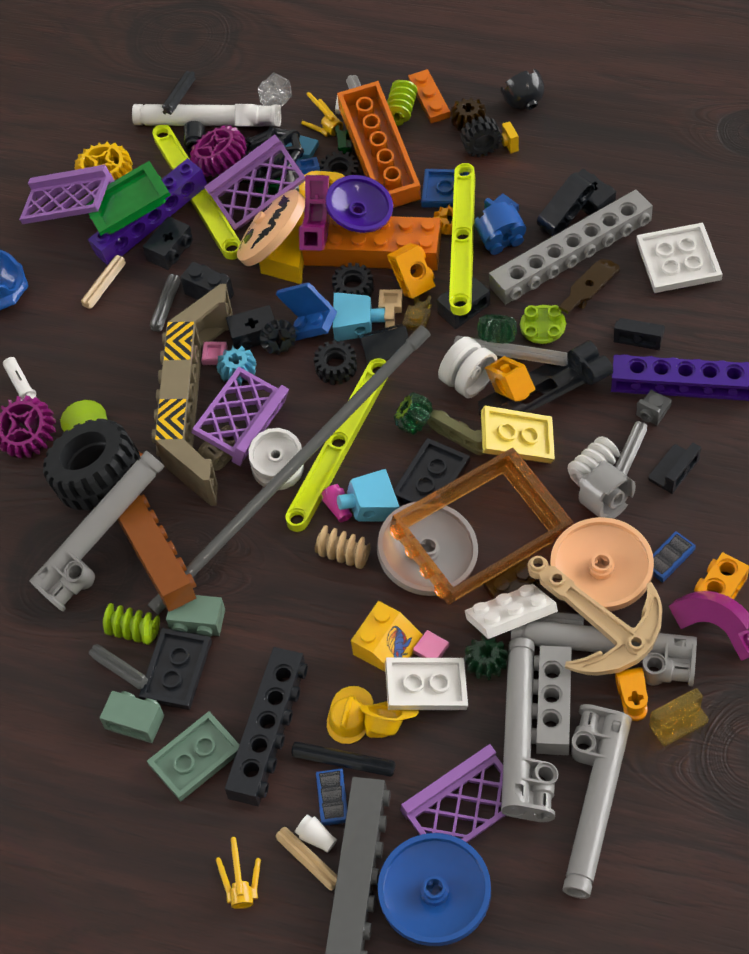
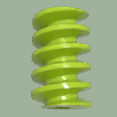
(402, 100)
(130, 626)

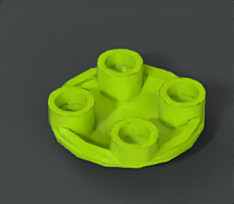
(542, 323)
(81, 412)

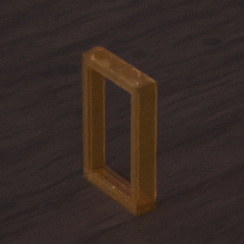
(528, 487)

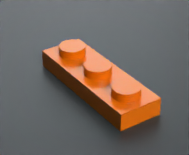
(429, 96)

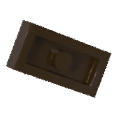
(510, 580)

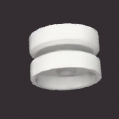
(465, 367)
(271, 452)

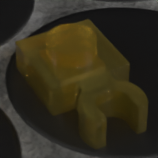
(418, 314)

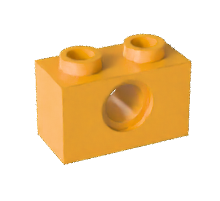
(401, 263)
(510, 378)

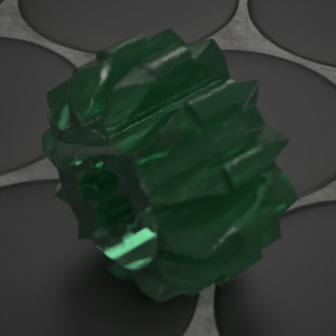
(497, 328)
(413, 413)
(485, 665)

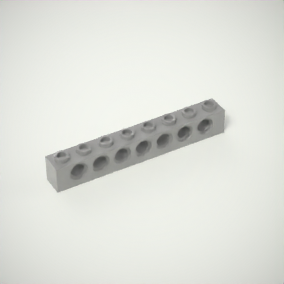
(570, 246)

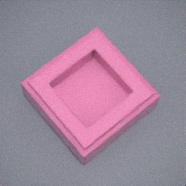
(211, 351)
(430, 646)

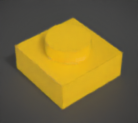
(510, 137)

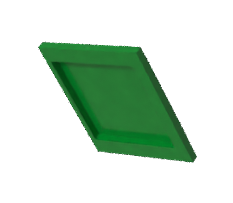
(129, 199)

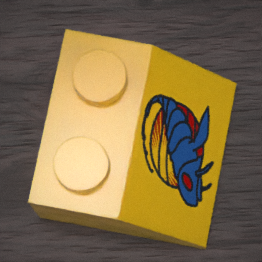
(385, 635)

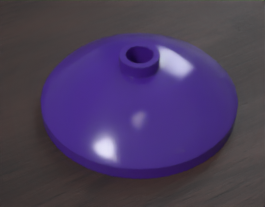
(359, 195)

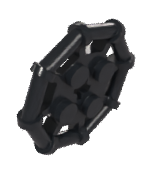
(285, 137)

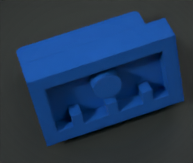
(311, 308)

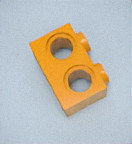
(722, 583)

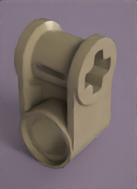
(215, 453)

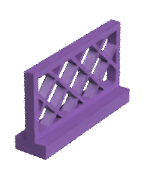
(246, 167)
(62, 186)
(260, 419)
(447, 785)

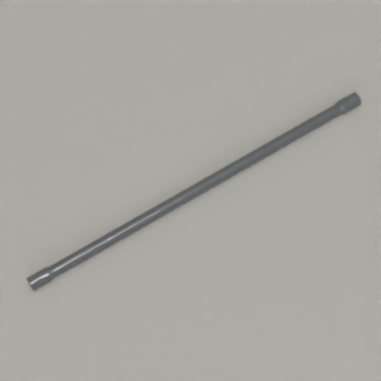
(411, 344)

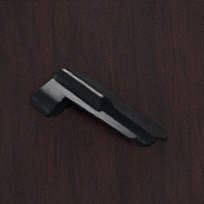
(552, 380)

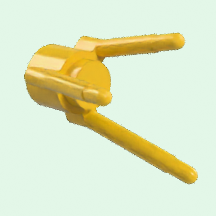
(328, 122)
(241, 894)

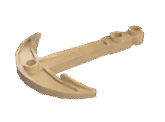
(619, 633)

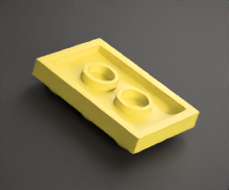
(525, 432)

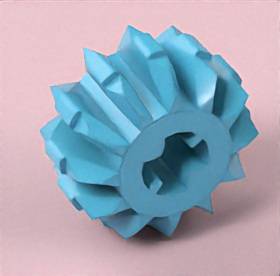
(232, 360)

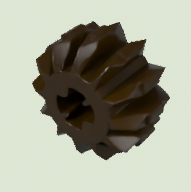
(466, 111)

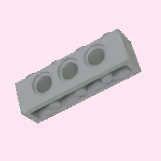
(552, 739)

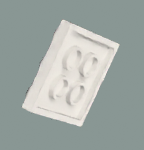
(679, 257)

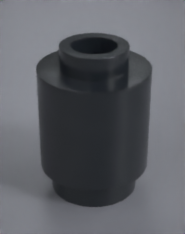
(192, 131)

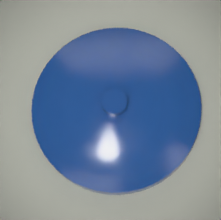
(434, 889)

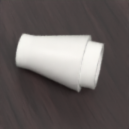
(315, 833)

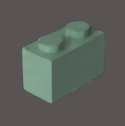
(199, 616)
(132, 716)

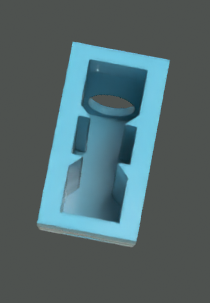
(354, 316)
(370, 497)

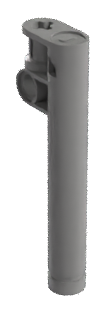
(59, 574)
(671, 653)
(607, 743)
(522, 789)

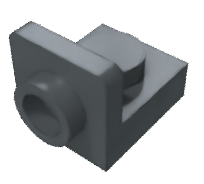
(653, 407)

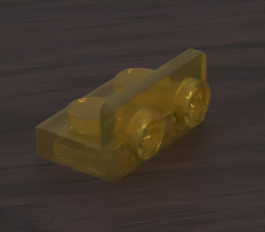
(678, 717)

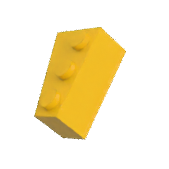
(286, 260)

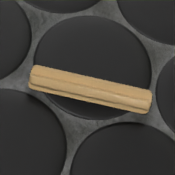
(103, 282)
(307, 858)

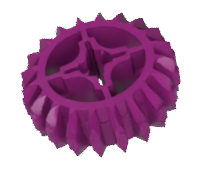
(218, 150)
(34, 413)

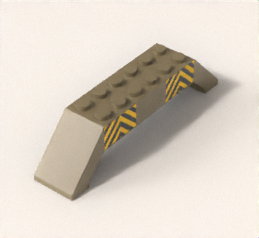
(180, 387)

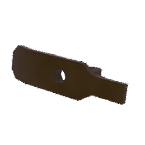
(589, 284)

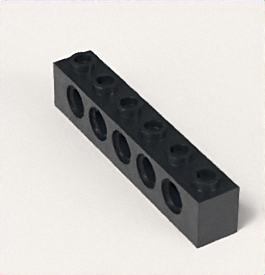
(252, 789)

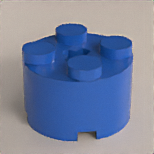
(500, 227)

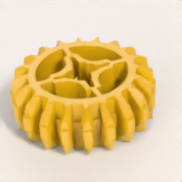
(106, 155)

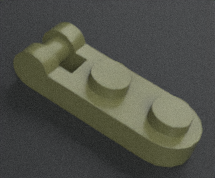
(456, 431)

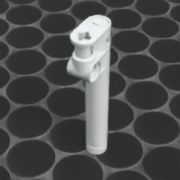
(209, 115)

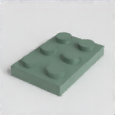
(194, 756)

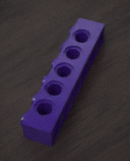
(182, 184)
(681, 377)

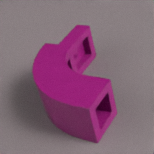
(315, 225)
(716, 609)

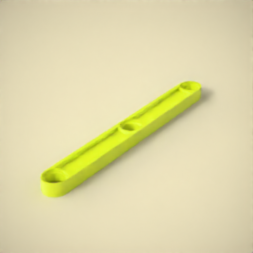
(203, 202)
(462, 249)
(331, 457)

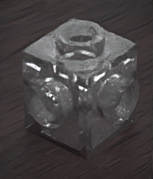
(274, 90)

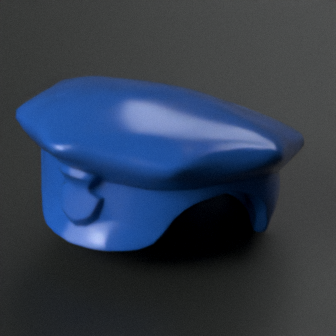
(12, 280)

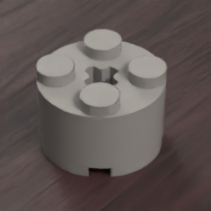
(605, 490)

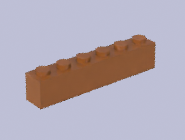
(157, 554)

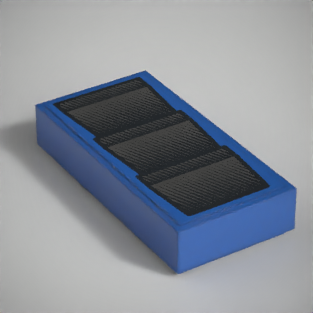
(671, 555)
(332, 796)

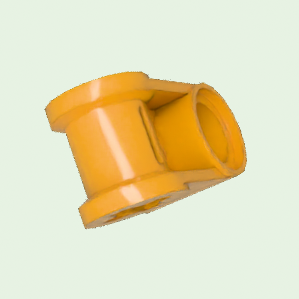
(632, 690)

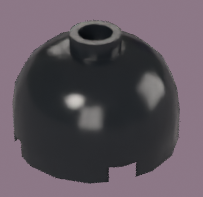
(524, 90)

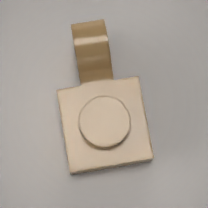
(392, 302)

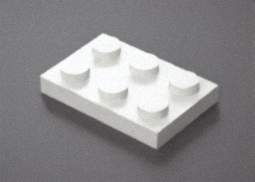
(510, 610)
(426, 684)

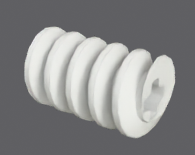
(599, 451)

